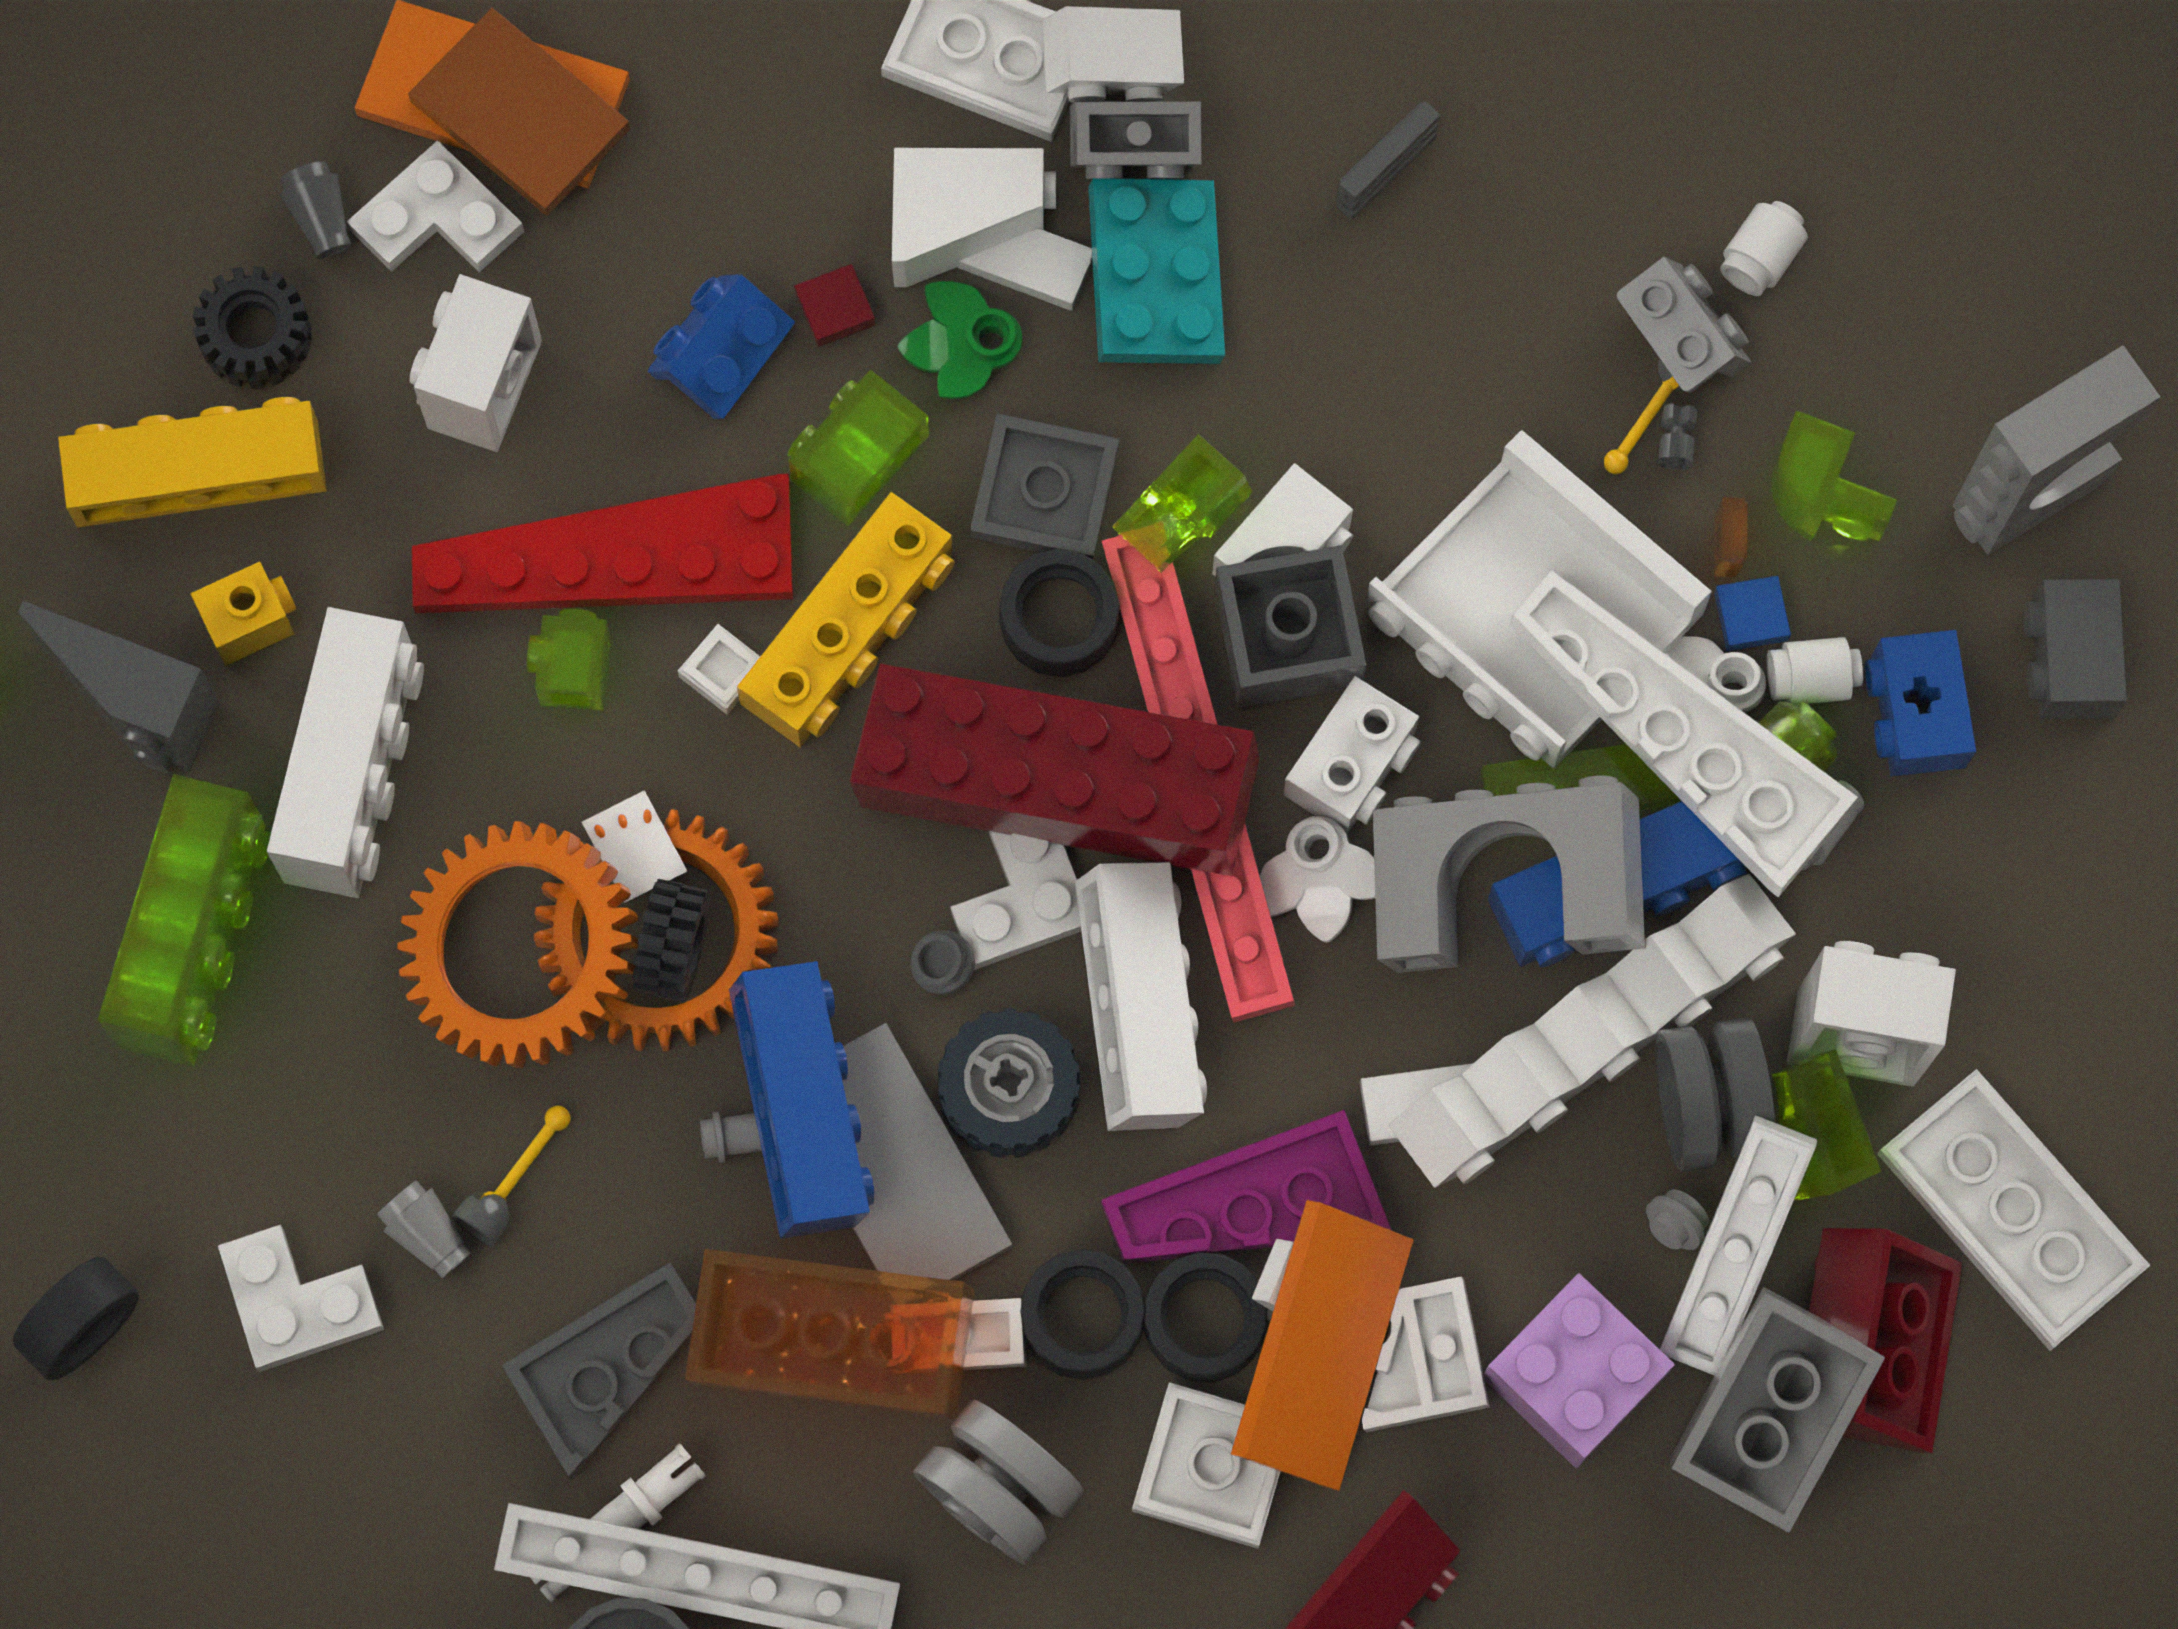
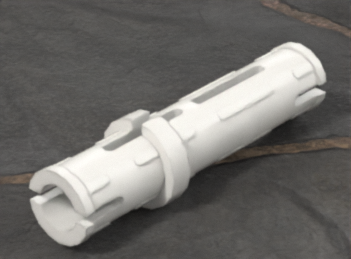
(642, 1500)

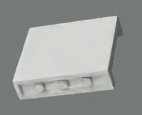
(1485, 560)

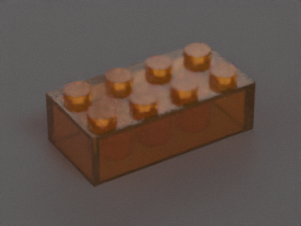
(830, 1334)

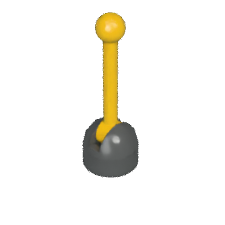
(1617, 460)
(486, 1212)

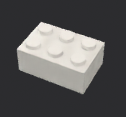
(1875, 1011)

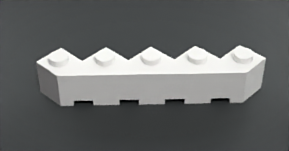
(1593, 1033)

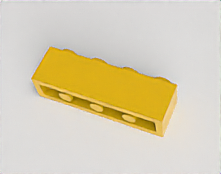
(192, 462)

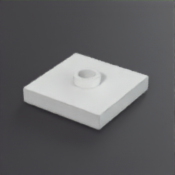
(1195, 1478)

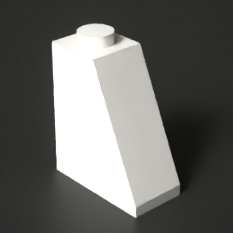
(963, 203)

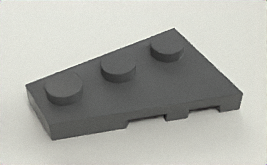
(602, 1364)

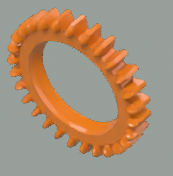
(599, 900)
(748, 942)

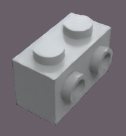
(1135, 135)

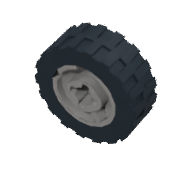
(1009, 1083)

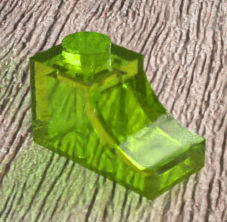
(1183, 504)
(1820, 1104)

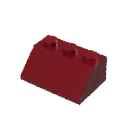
(1901, 1306)
(1385, 1574)

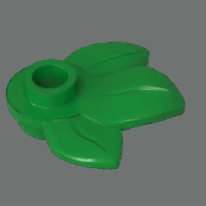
(953, 338)

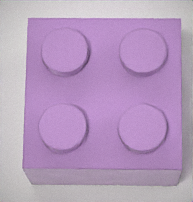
(1577, 1370)

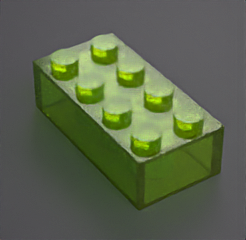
(185, 921)

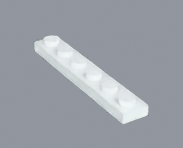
(690, 1573)

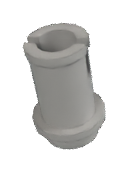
(729, 1136)

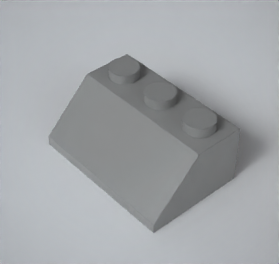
(1775, 1410)

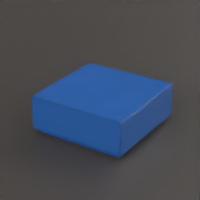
(1752, 613)

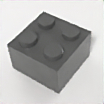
(1289, 626)

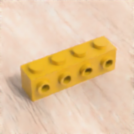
(847, 620)

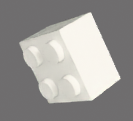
(476, 362)

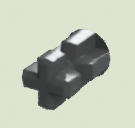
(1677, 447)

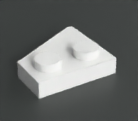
(1428, 1360)

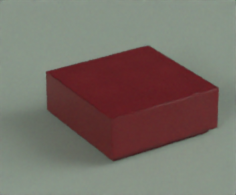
(834, 305)

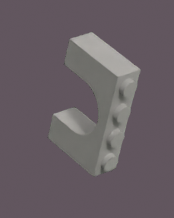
(2052, 451)
(1428, 845)

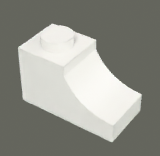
(1289, 520)

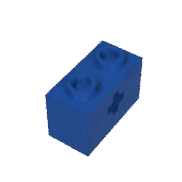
(1934, 672)

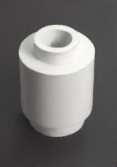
(1763, 247)
(1814, 671)

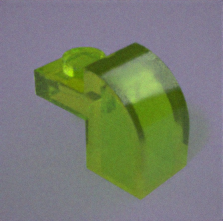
(1809, 488)

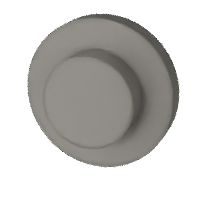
(1677, 1220)

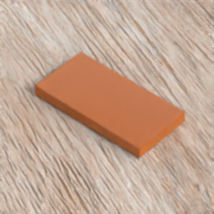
(418, 41)
(1322, 1345)

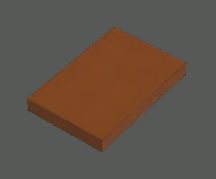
(519, 111)

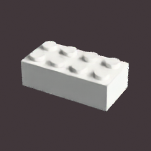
(345, 753)

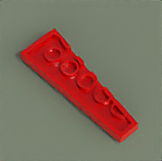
(661, 550)

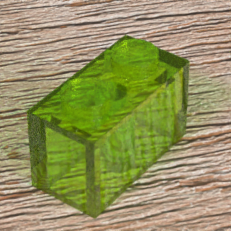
(857, 446)

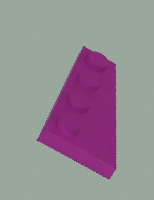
(1245, 1195)

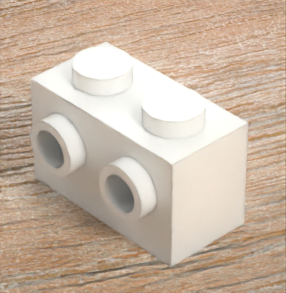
(1113, 53)
(1353, 755)

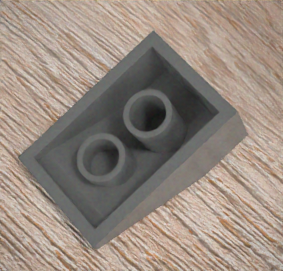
(144, 696)

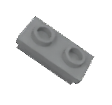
(1681, 324)

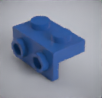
(721, 343)

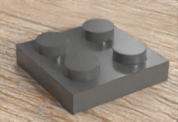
(1044, 487)

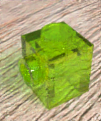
(570, 660)

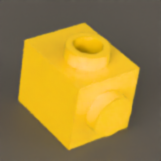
(245, 612)

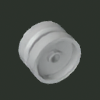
(992, 1490)

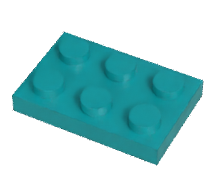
(1156, 271)

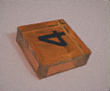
(1730, 537)

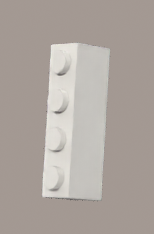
(1140, 996)

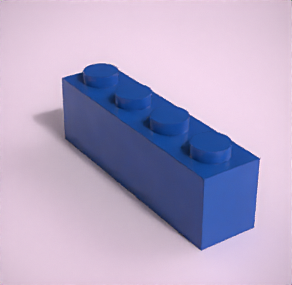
(1675, 860)
(801, 1099)

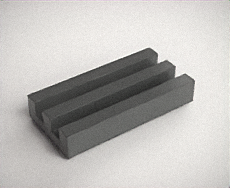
(1387, 159)

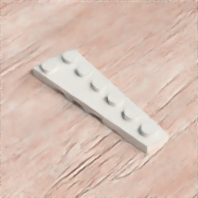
(1719, 761)

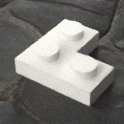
(432, 198)
(1030, 911)
(289, 1318)

